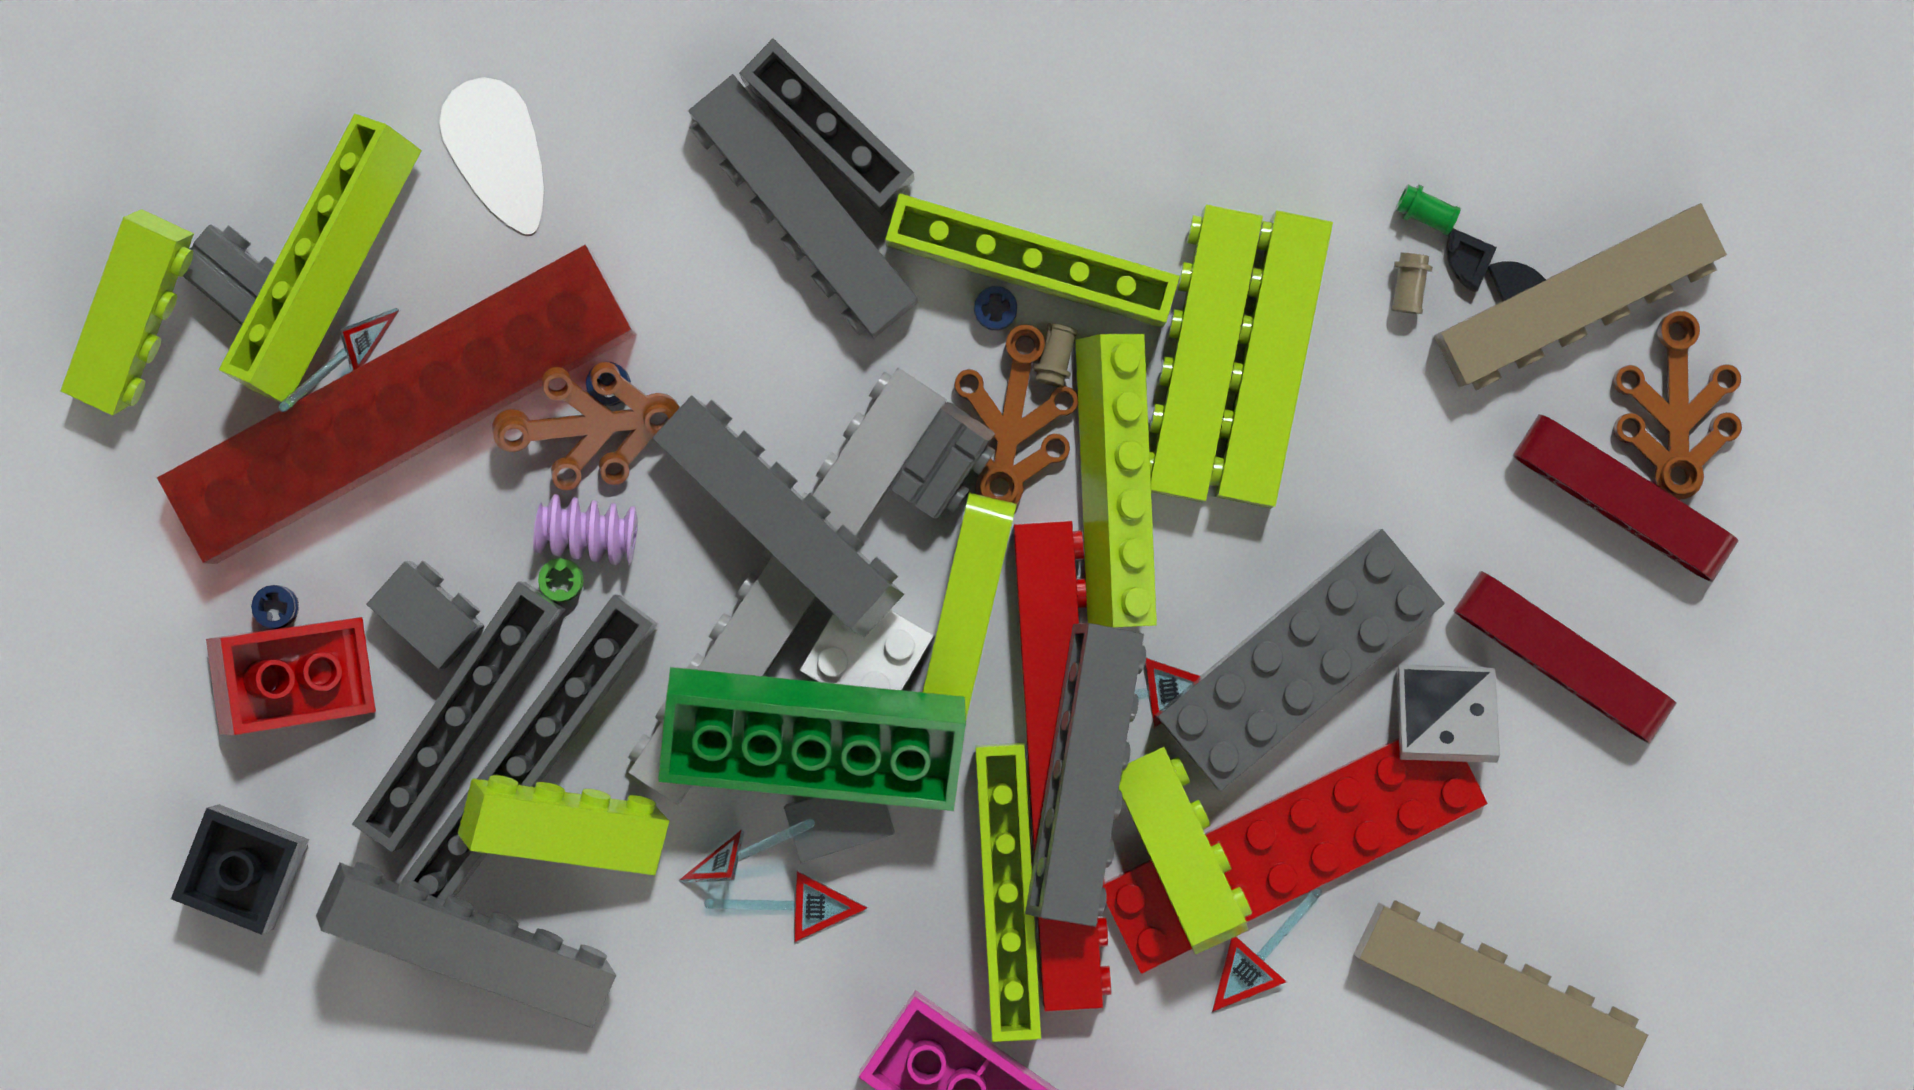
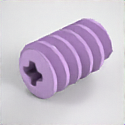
(585, 530)

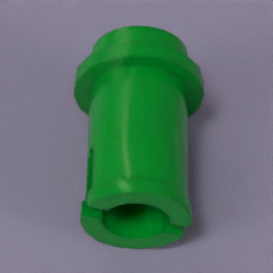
(1427, 209)

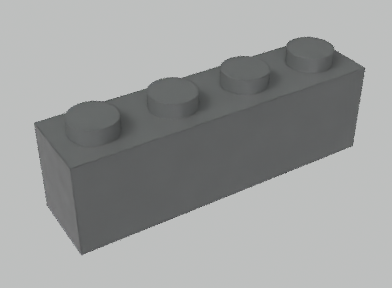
(827, 126)

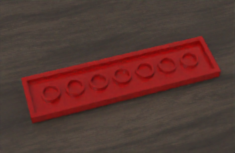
(1303, 841)

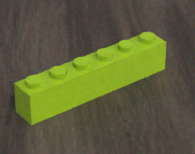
(320, 258)
(1031, 260)
(1203, 351)
(1272, 360)
(1116, 480)
(1006, 889)

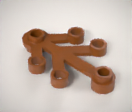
(1678, 413)
(595, 424)
(1010, 427)

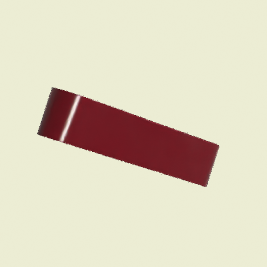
(1625, 498)
(1565, 657)

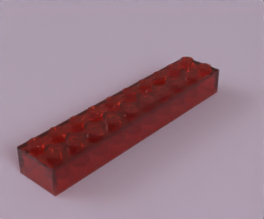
(396, 406)

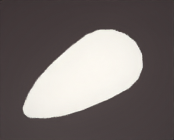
(496, 149)

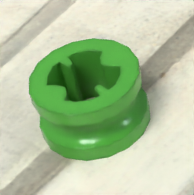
(561, 565)

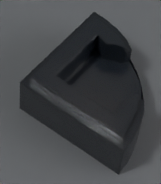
(1468, 258)
(1513, 278)

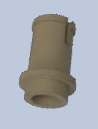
(1411, 282)
(1056, 355)

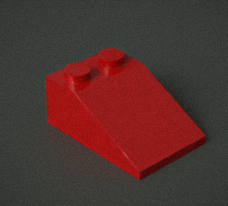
(290, 676)

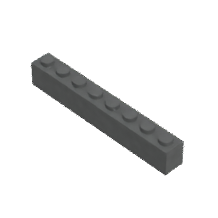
(541, 733)

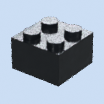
(239, 869)

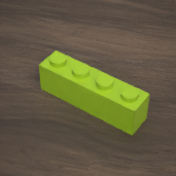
(128, 312)
(563, 825)
(1181, 852)

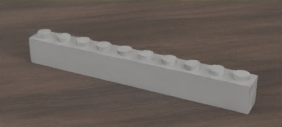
(777, 599)

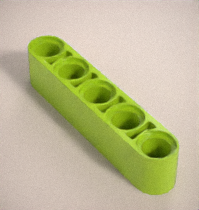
(969, 597)

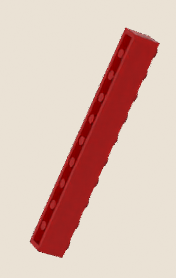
(1047, 611)

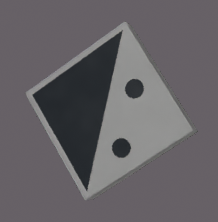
(1448, 713)

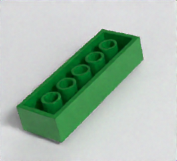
(812, 739)

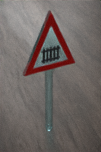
(358, 344)
(1164, 685)
(723, 862)
(814, 907)
(1246, 971)

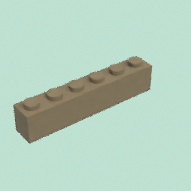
(1580, 296)
(1501, 994)

